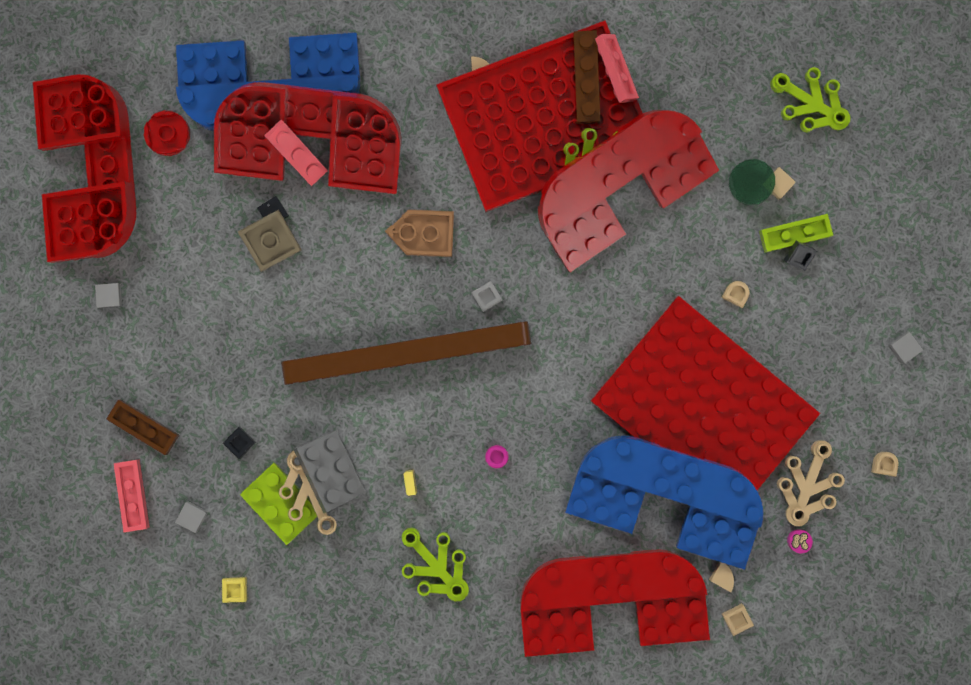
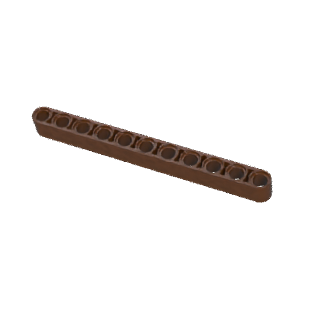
(406, 352)

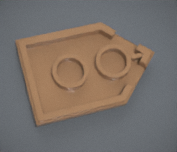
(424, 233)

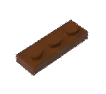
(142, 427)

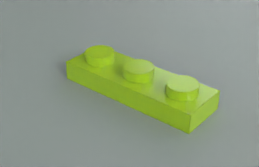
(802, 231)

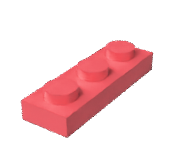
(616, 68)
(296, 152)
(131, 495)

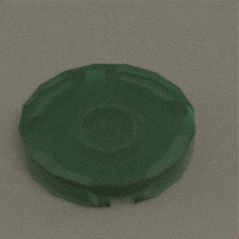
(752, 182)

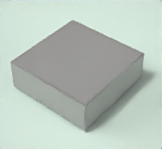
(108, 295)
(487, 296)
(905, 347)
(191, 517)

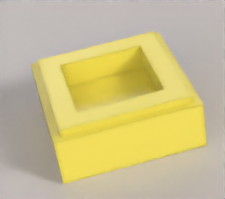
(410, 482)
(234, 590)

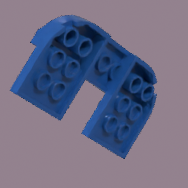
(217, 69)
(721, 500)

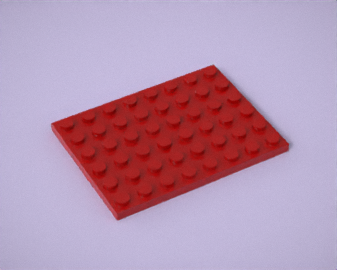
(522, 114)
(705, 397)

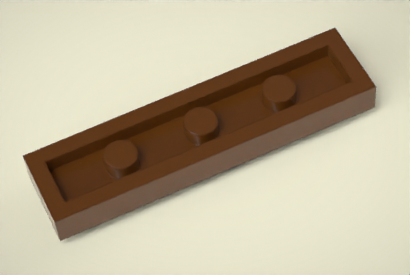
(586, 77)

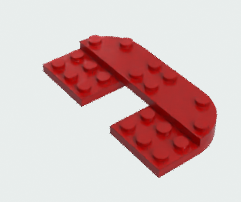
(361, 131)
(657, 145)
(103, 215)
(660, 582)

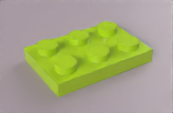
(266, 502)

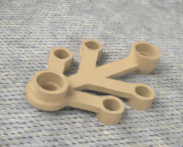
(808, 486)
(305, 491)

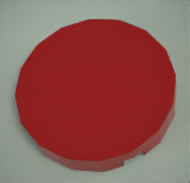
(173, 135)

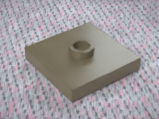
(269, 240)

